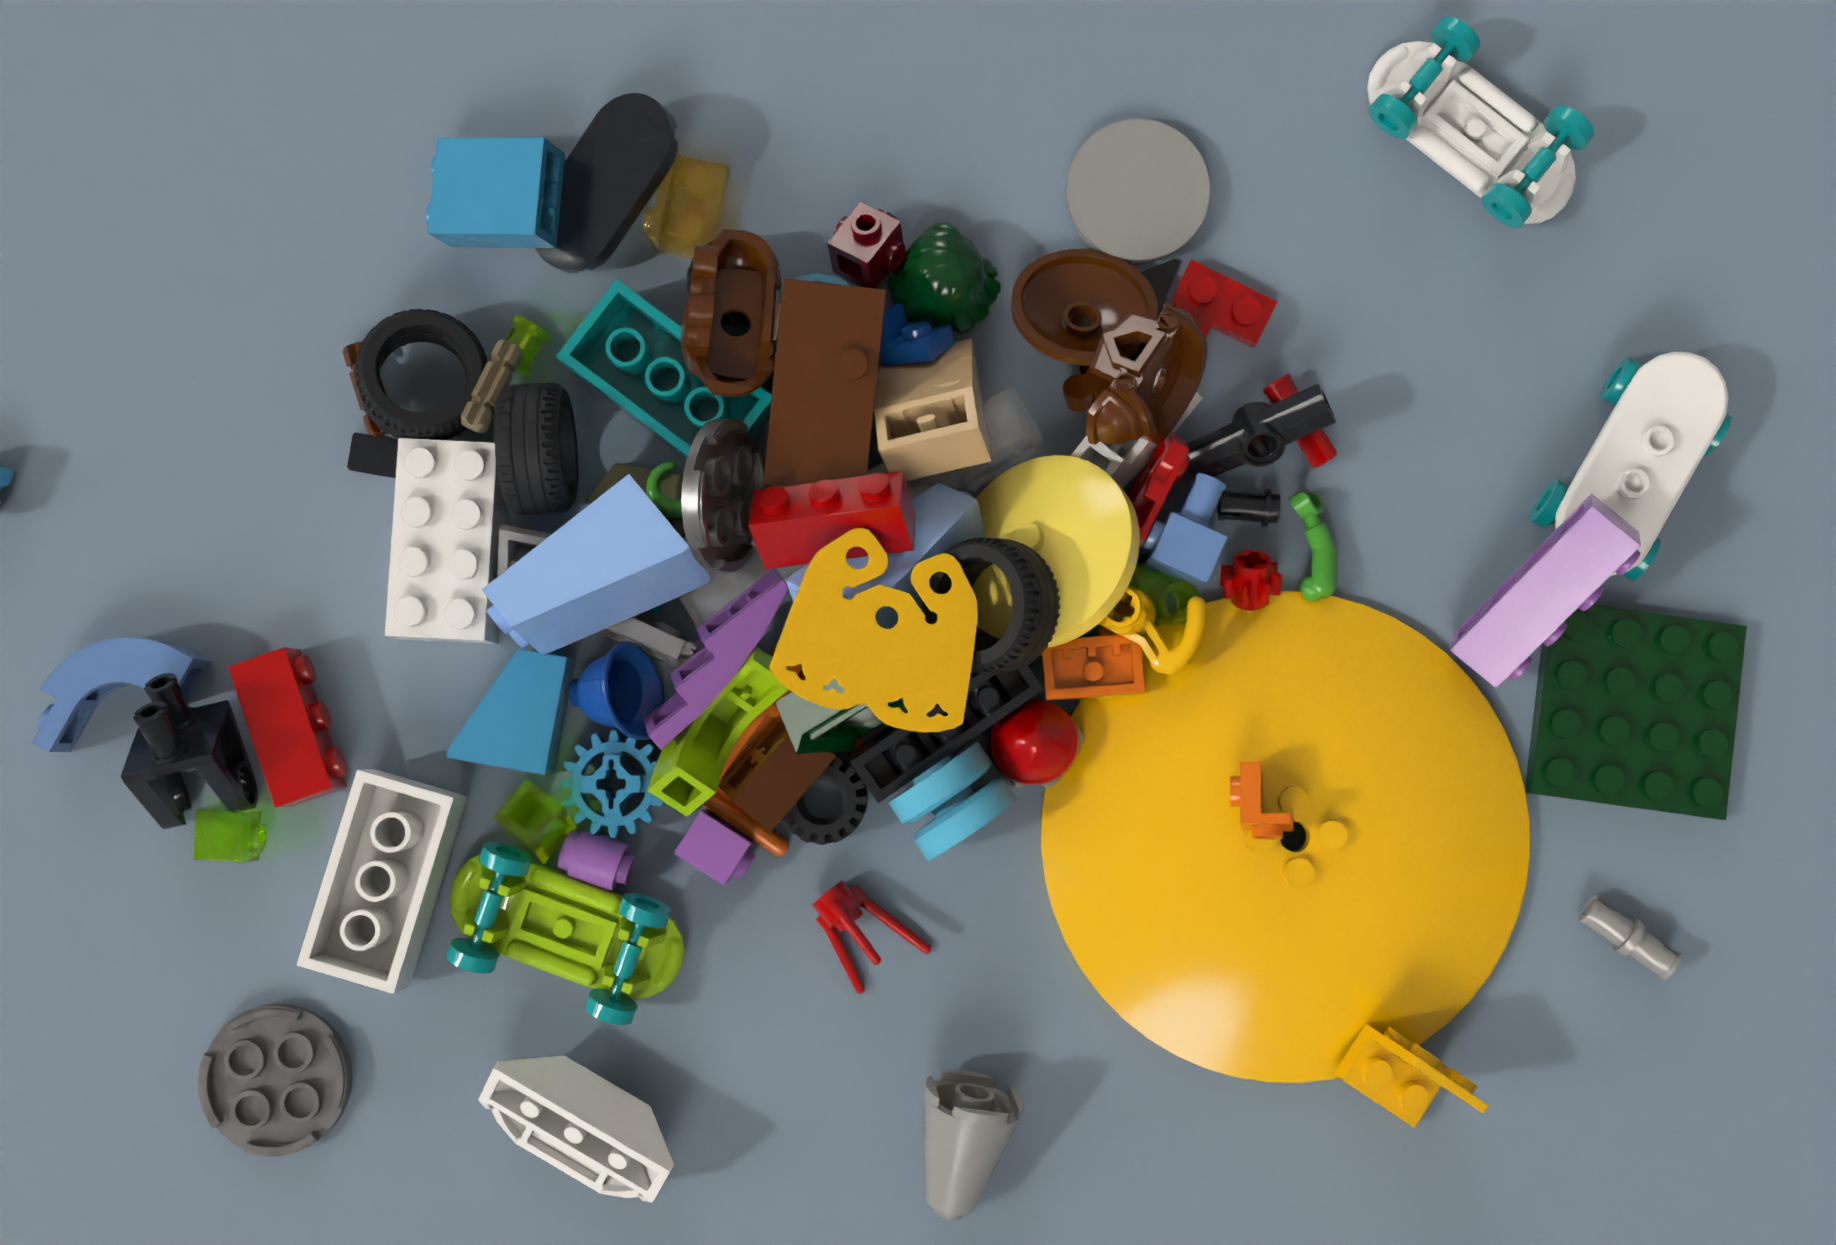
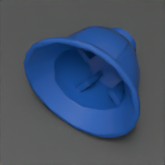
(619, 690)

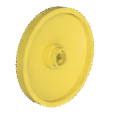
(1076, 524)

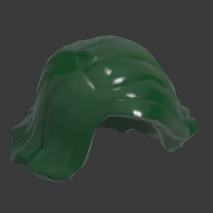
(944, 280)

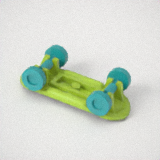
(565, 927)

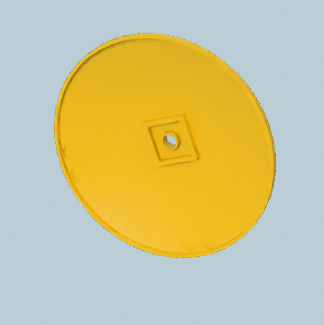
(1265, 951)

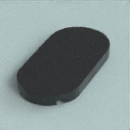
(611, 179)

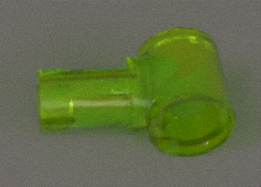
(1157, 587)

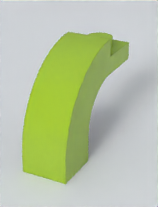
(694, 760)

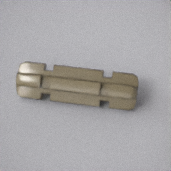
(491, 383)

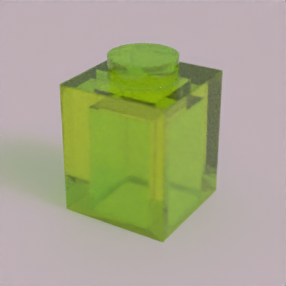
(534, 821)

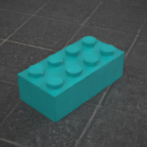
(638, 364)

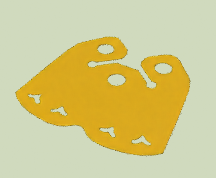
(877, 664)

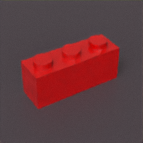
(803, 518)
(288, 726)

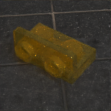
(686, 207)

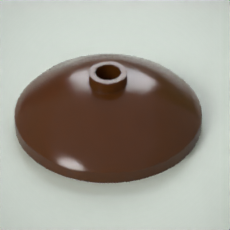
(1073, 298)

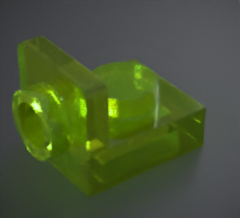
(229, 836)

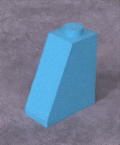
(520, 715)

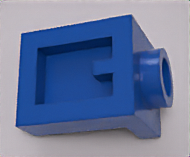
(911, 342)

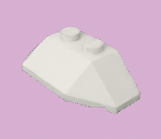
(580, 1125)

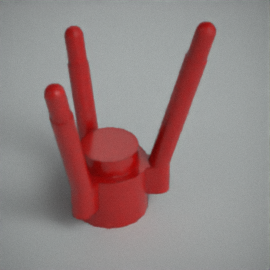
(840, 909)

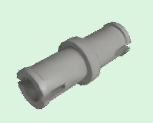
(1630, 937)

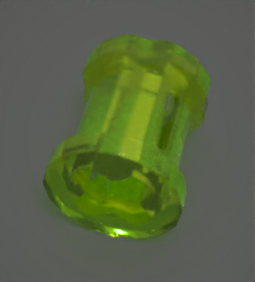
(529, 338)

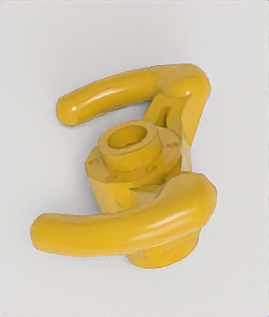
(1136, 616)

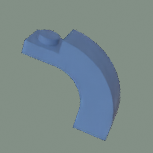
(99, 670)

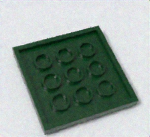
(1638, 712)

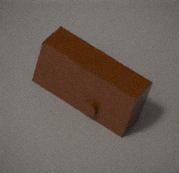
(823, 382)

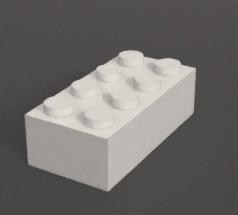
(444, 541)
(382, 880)

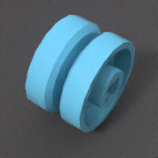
(950, 798)

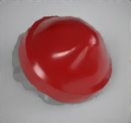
(1035, 744)

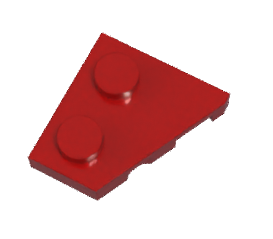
(1156, 478)

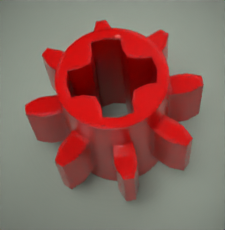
(1250, 580)

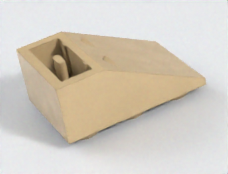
(931, 414)

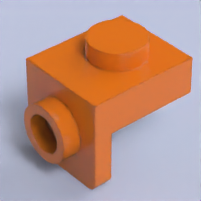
(1247, 794)

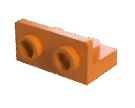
(1093, 668)

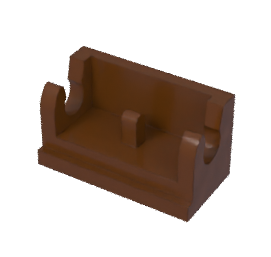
(773, 776)

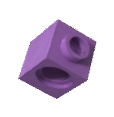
(716, 848)

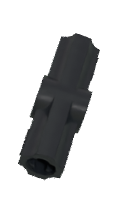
(1260, 432)

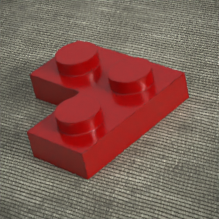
(1223, 304)

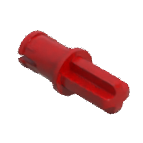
(1315, 446)

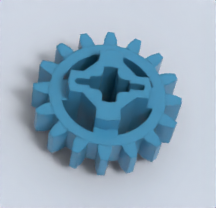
(612, 807)

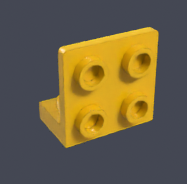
(1401, 1074)

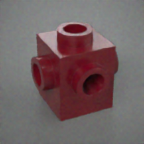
(866, 246)

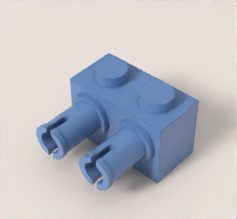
(1184, 542)

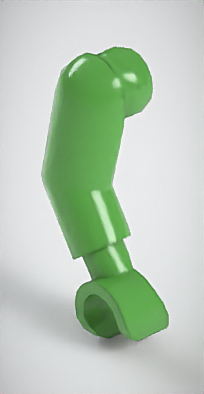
(1324, 552)

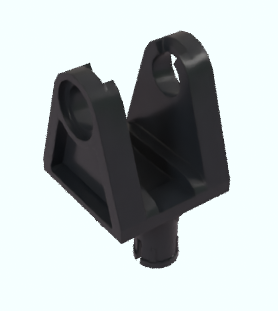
(186, 738)

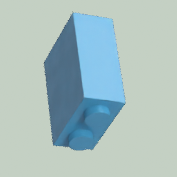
(496, 192)

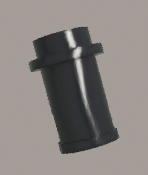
(1249, 506)

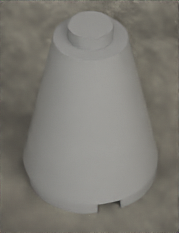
(964, 1137)

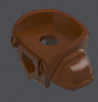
(728, 277)
(1145, 393)

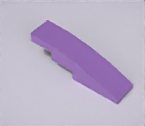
(728, 643)

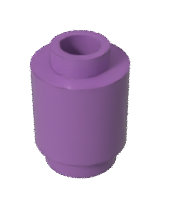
(596, 859)

